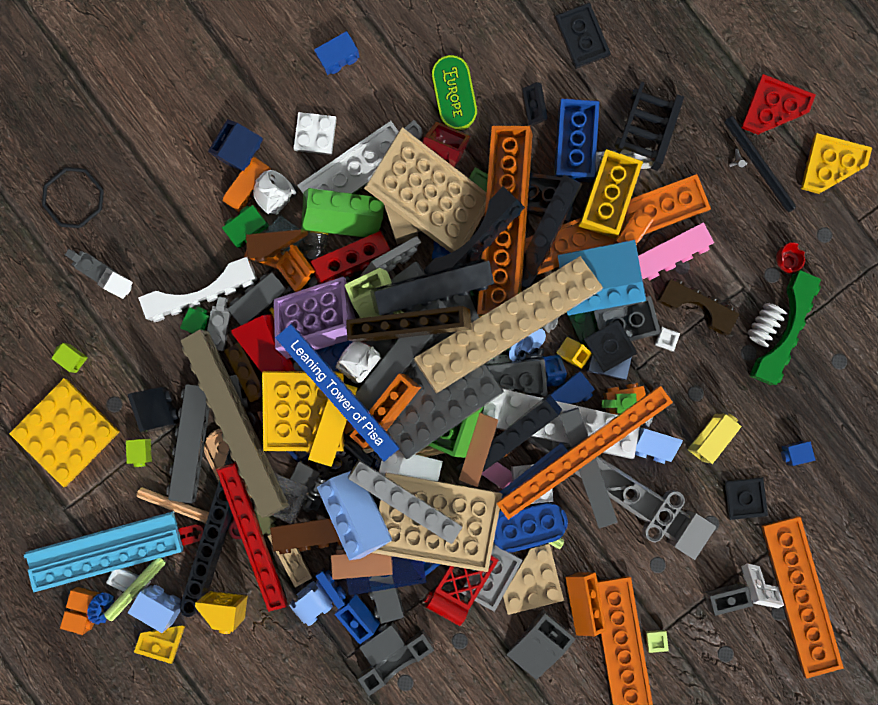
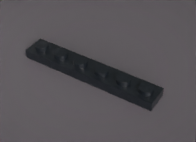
(549, 228)

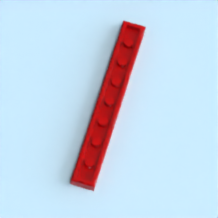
(252, 537)

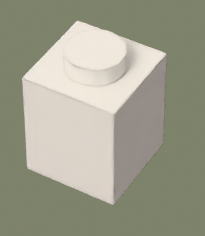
(115, 283)

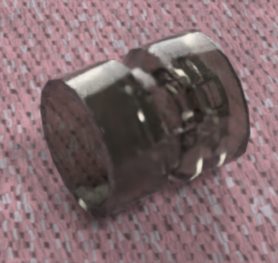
(314, 245)

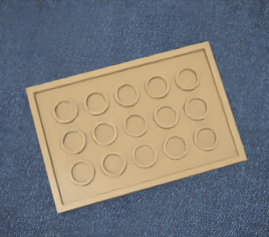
(428, 192)
(469, 506)

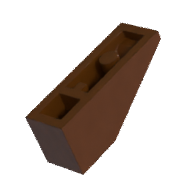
(270, 244)

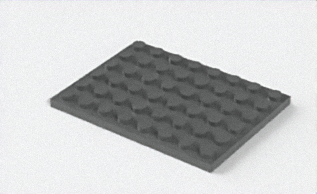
(432, 413)

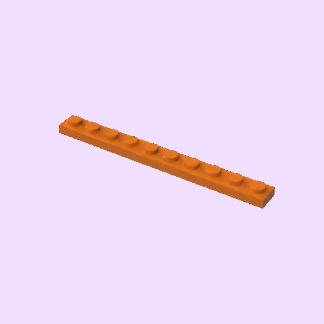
(584, 452)

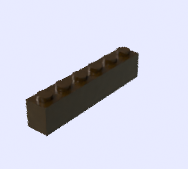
(409, 324)

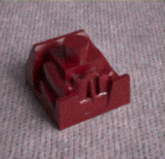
(446, 142)

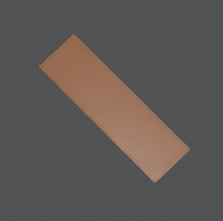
(478, 449)

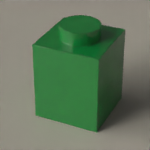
(195, 320)

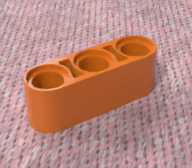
(242, 188)

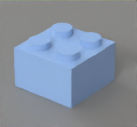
(156, 608)

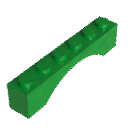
(800, 293)

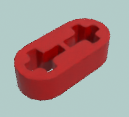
(188, 529)

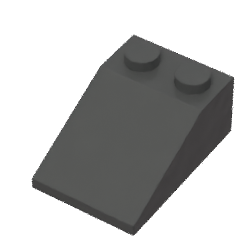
(636, 319)

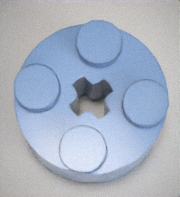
(311, 602)

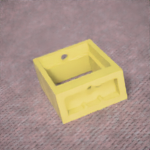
(714, 437)

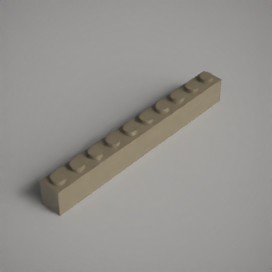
(234, 423)

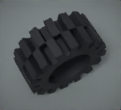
(345, 467)

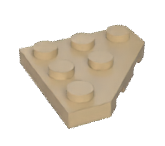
(534, 582)

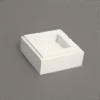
(667, 339)

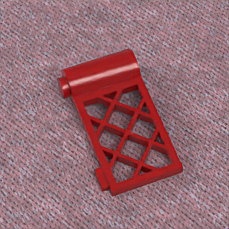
(450, 606)

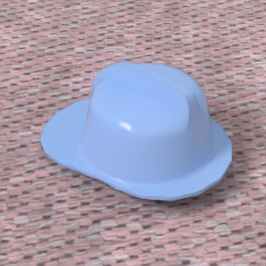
(528, 344)

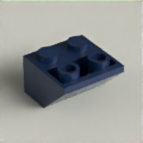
(235, 145)

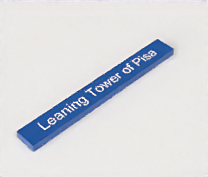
(337, 392)

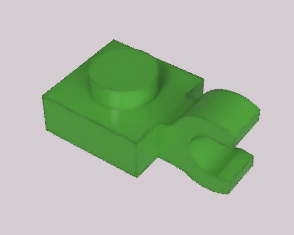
(621, 402)

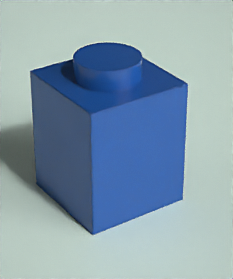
(797, 453)

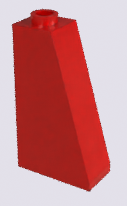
(259, 343)

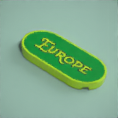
(454, 92)

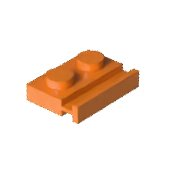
(295, 268)

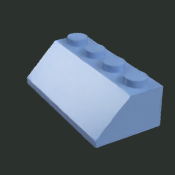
(354, 516)

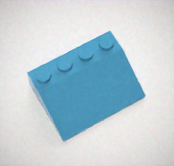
(617, 271)

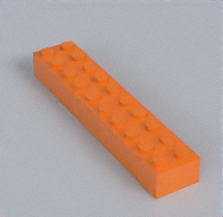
(508, 168)

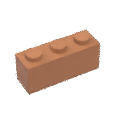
(370, 565)

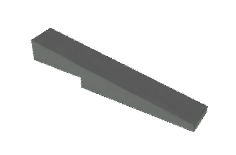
(590, 472)

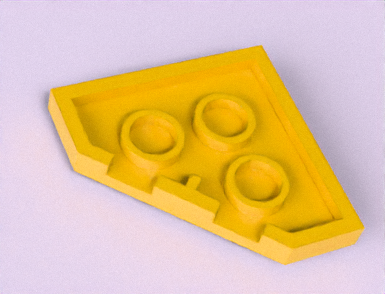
(832, 162)

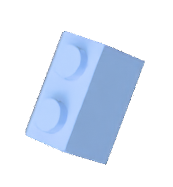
(657, 445)

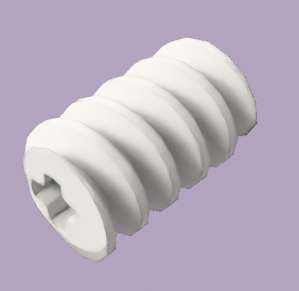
(765, 324)

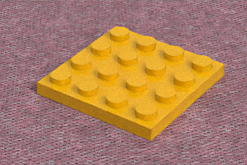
(291, 410)
(64, 432)

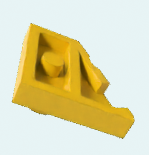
(160, 645)

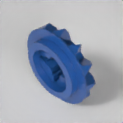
(94, 610)

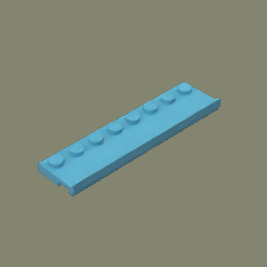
(103, 551)

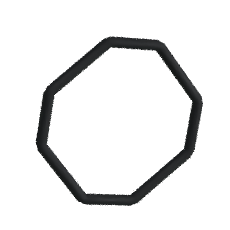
(55, 178)

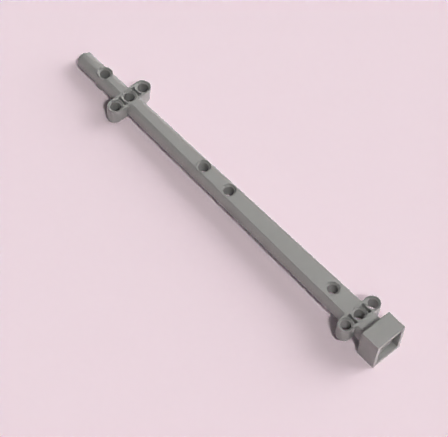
(684, 529)

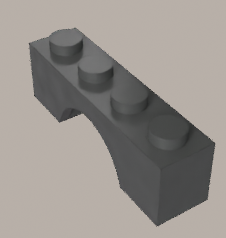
(413, 651)

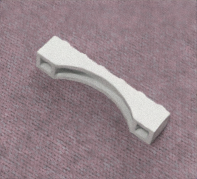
(236, 275)

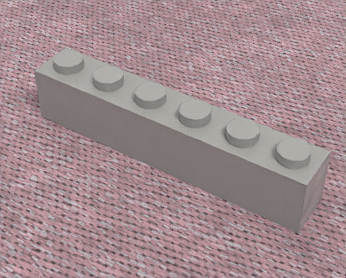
(404, 501)

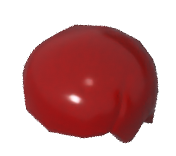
(790, 258)

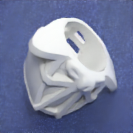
(275, 195)
(358, 361)

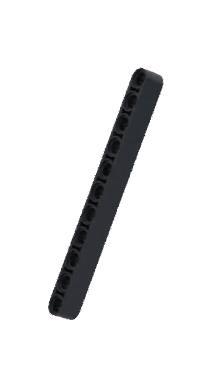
(209, 539)

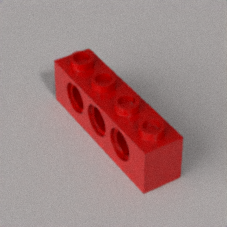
(374, 243)

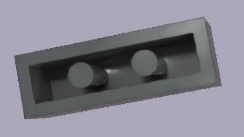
(257, 299)
(387, 601)

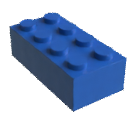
(576, 139)

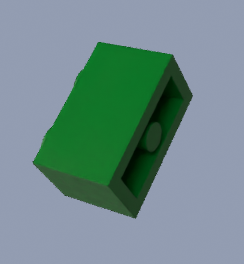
(246, 223)

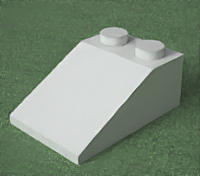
(416, 466)

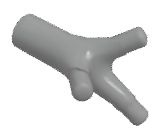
(739, 160)

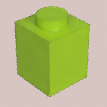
(69, 357)
(138, 452)

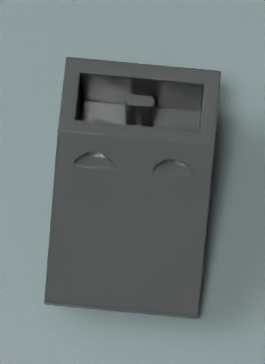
(541, 644)

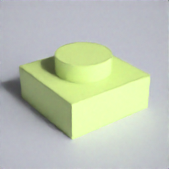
(656, 641)

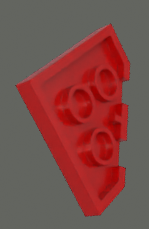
(775, 105)

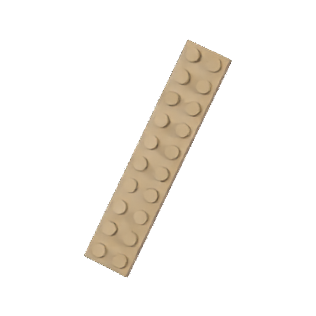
(508, 324)

